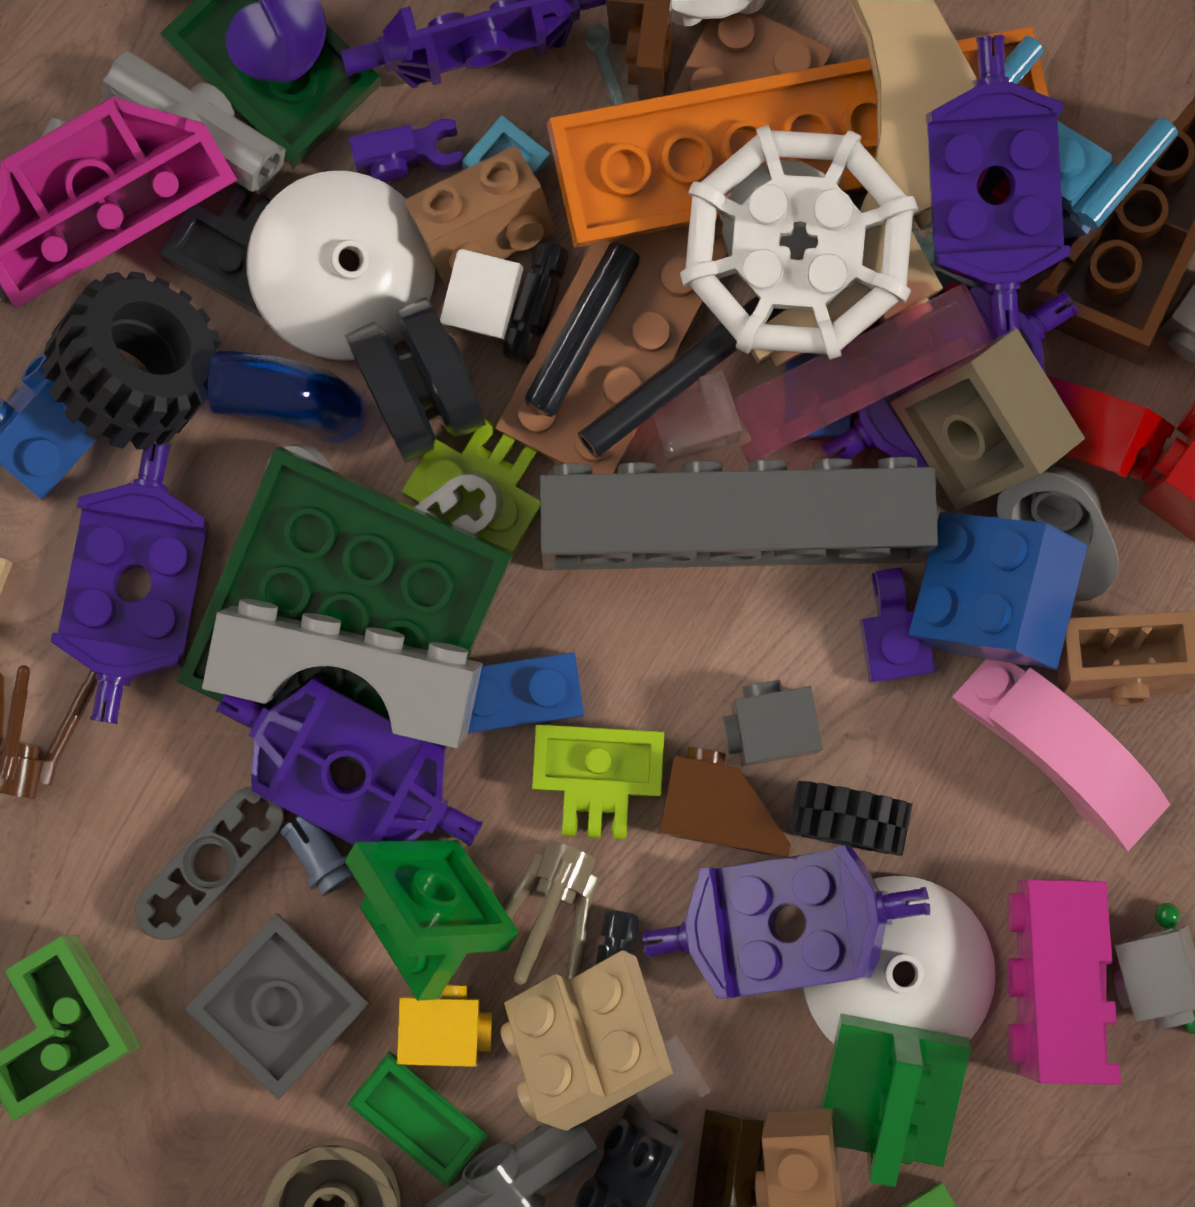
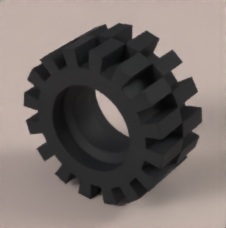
(850, 817)

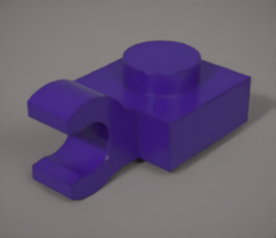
(395, 150)
(886, 638)

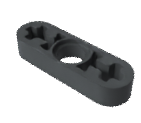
(166, 887)

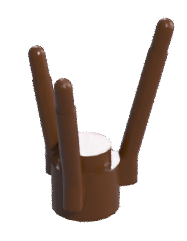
(19, 761)

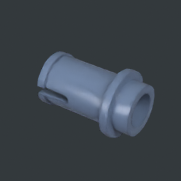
(318, 856)

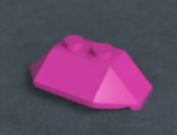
(98, 189)

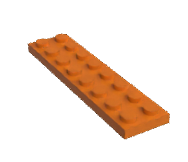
(634, 162)

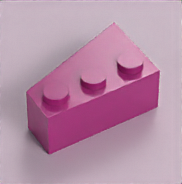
(1060, 982)

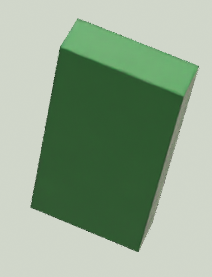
(418, 1119)

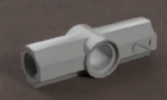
(247, 151)

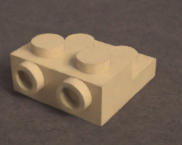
(585, 1042)

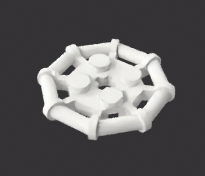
(824, 270)

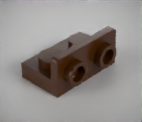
(648, 34)

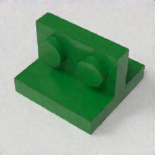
(428, 908)
(894, 1092)

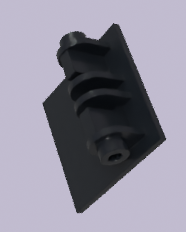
(634, 1163)

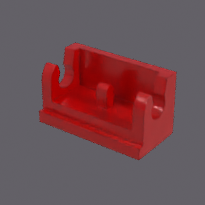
(1113, 430)

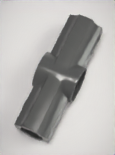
(522, 1171)

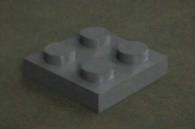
(277, 1006)

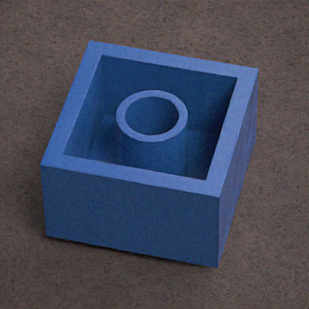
(999, 589)

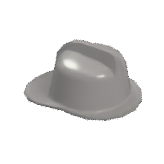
(1073, 506)

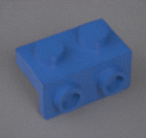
(36, 436)

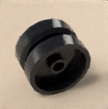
(417, 379)

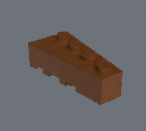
(1136, 258)

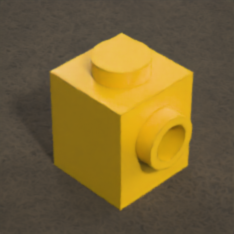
(443, 1029)

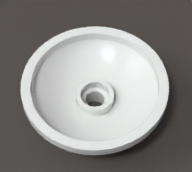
(298, 271)
(950, 966)

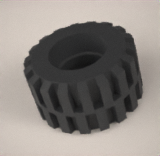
(105, 387)

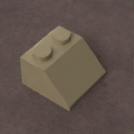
(988, 421)

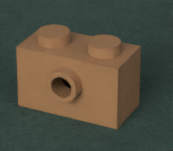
(1128, 657)
(799, 1160)

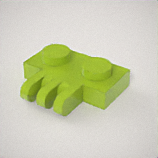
(445, 463)
(597, 772)

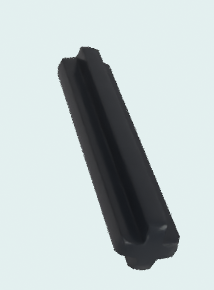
(582, 329)

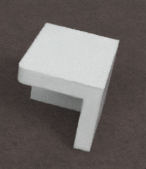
(481, 294)

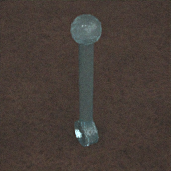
(597, 41)

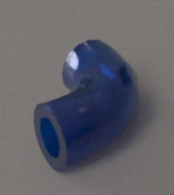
(284, 393)

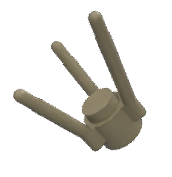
(562, 875)

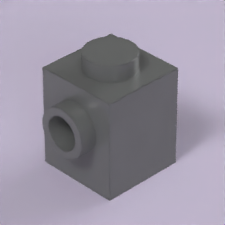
(772, 724)

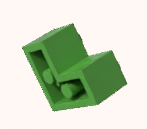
(75, 1022)

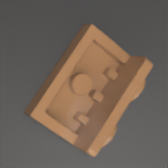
(484, 210)

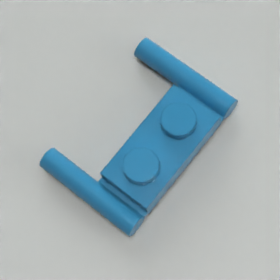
(1089, 179)

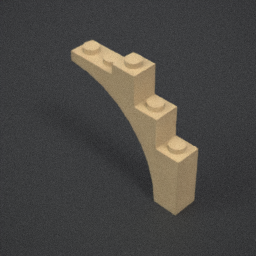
(914, 72)

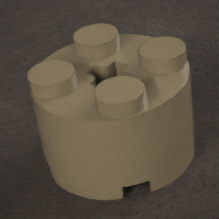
(334, 1169)

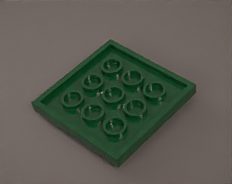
(353, 556)

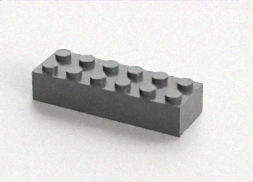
(737, 515)

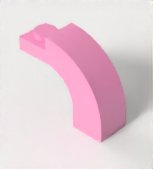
(1067, 746)

